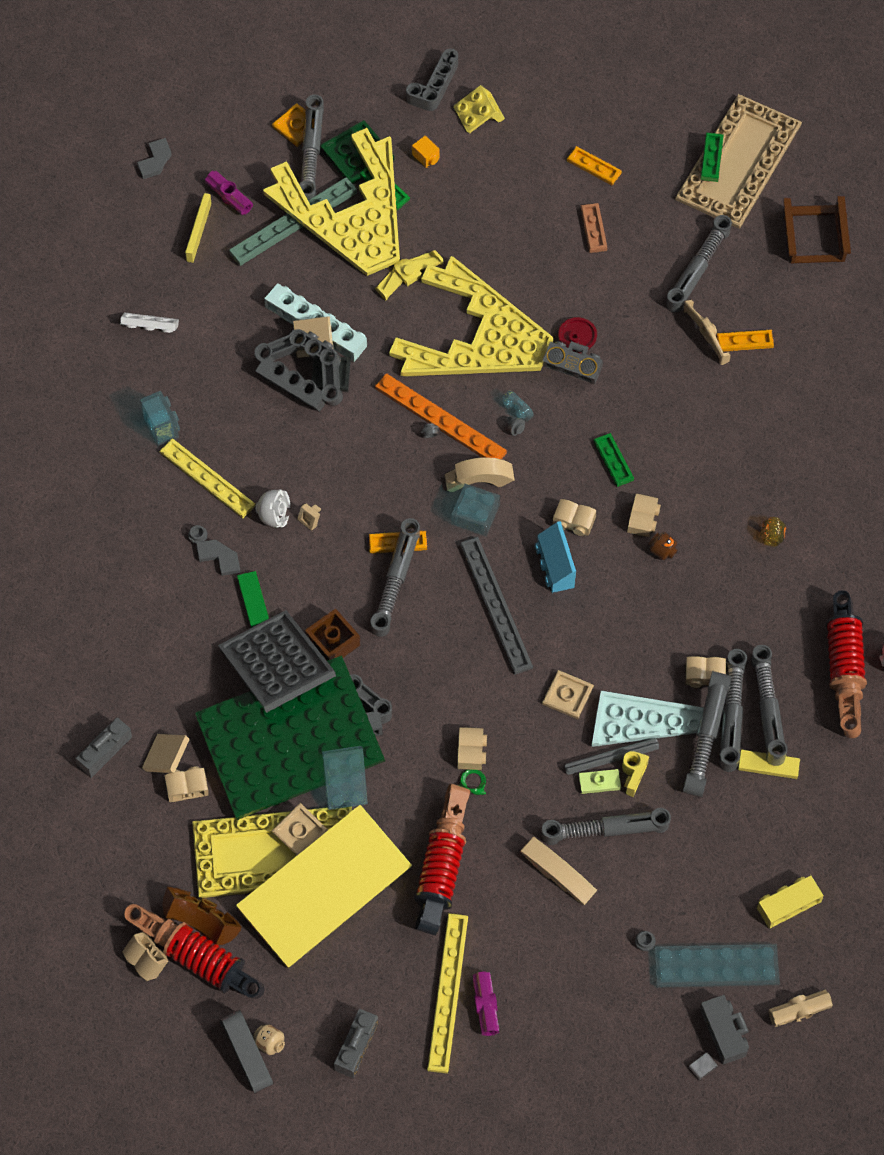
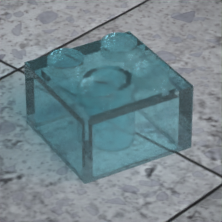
(160, 418)
(475, 510)

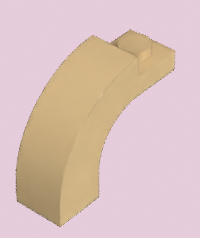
(479, 470)

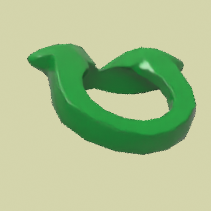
(480, 789)

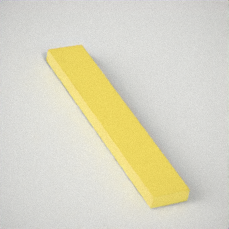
(207, 478)

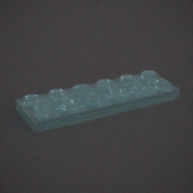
(716, 965)

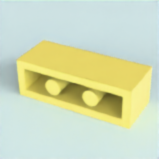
(789, 901)

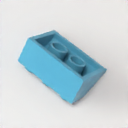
(556, 558)

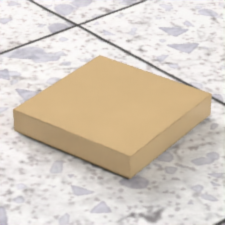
(319, 326)
(568, 694)
(165, 753)
(299, 829)

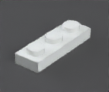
(149, 322)

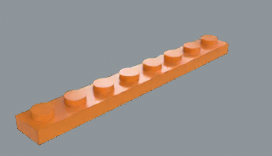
(433, 414)

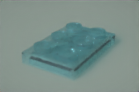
(345, 777)

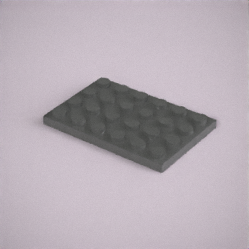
(276, 661)

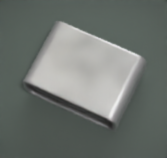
(703, 1066)

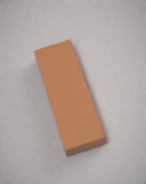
(594, 228)

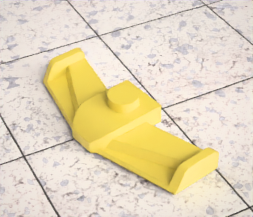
(407, 272)

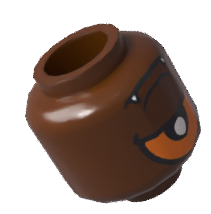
(663, 546)

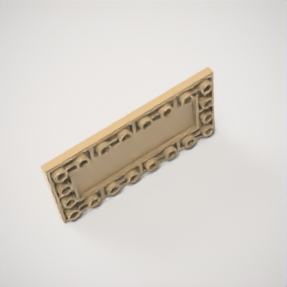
(750, 152)

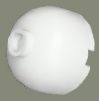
(271, 506)

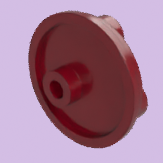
(578, 331)

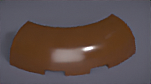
(201, 915)

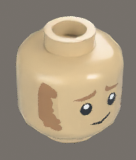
(269, 1039)

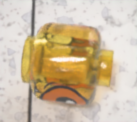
(773, 531)

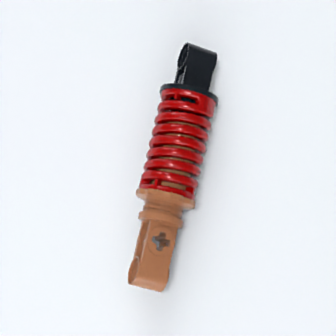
(846, 662)
(442, 861)
(196, 952)

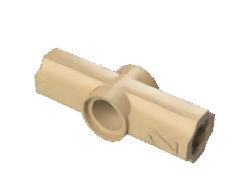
(800, 1007)

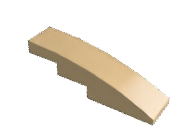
(558, 870)

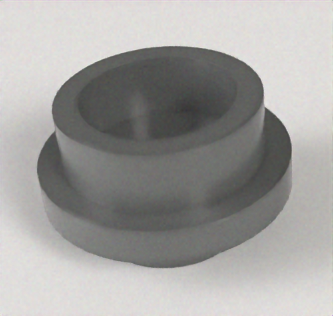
(516, 426)
(430, 430)
(197, 534)
(645, 941)

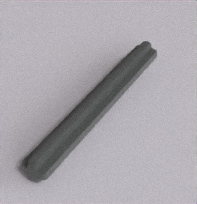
(610, 756)

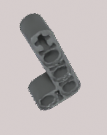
(429, 96)
(246, 1051)

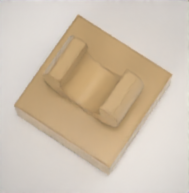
(309, 516)

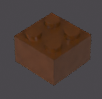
(333, 636)

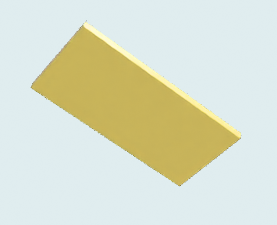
(245, 852)
(323, 886)

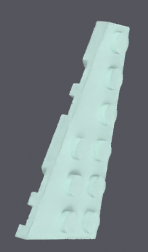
(635, 718)

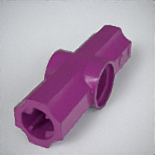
(223, 187)
(486, 1003)

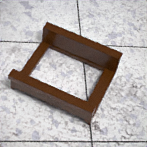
(838, 210)

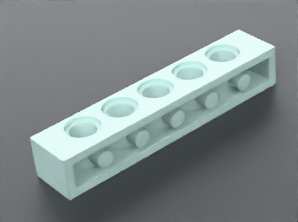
(280, 295)

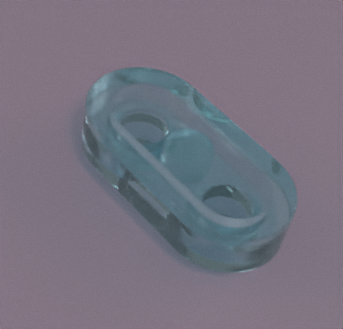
(521, 409)

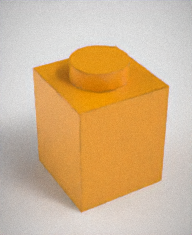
(425, 152)

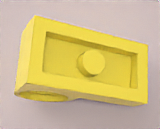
(635, 771)

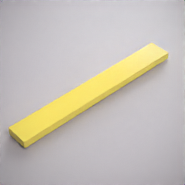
(447, 993)

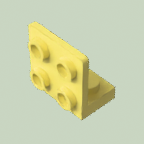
(477, 109)

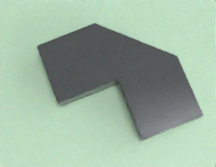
(154, 165)
(215, 550)

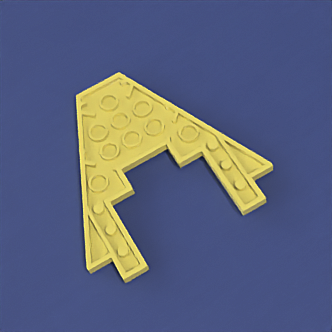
(361, 233)
(502, 343)

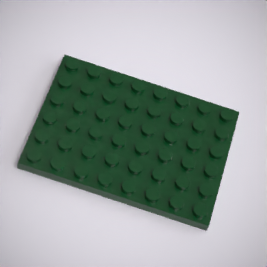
(280, 752)

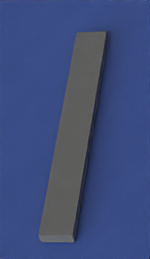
(496, 605)

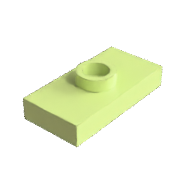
(599, 781)

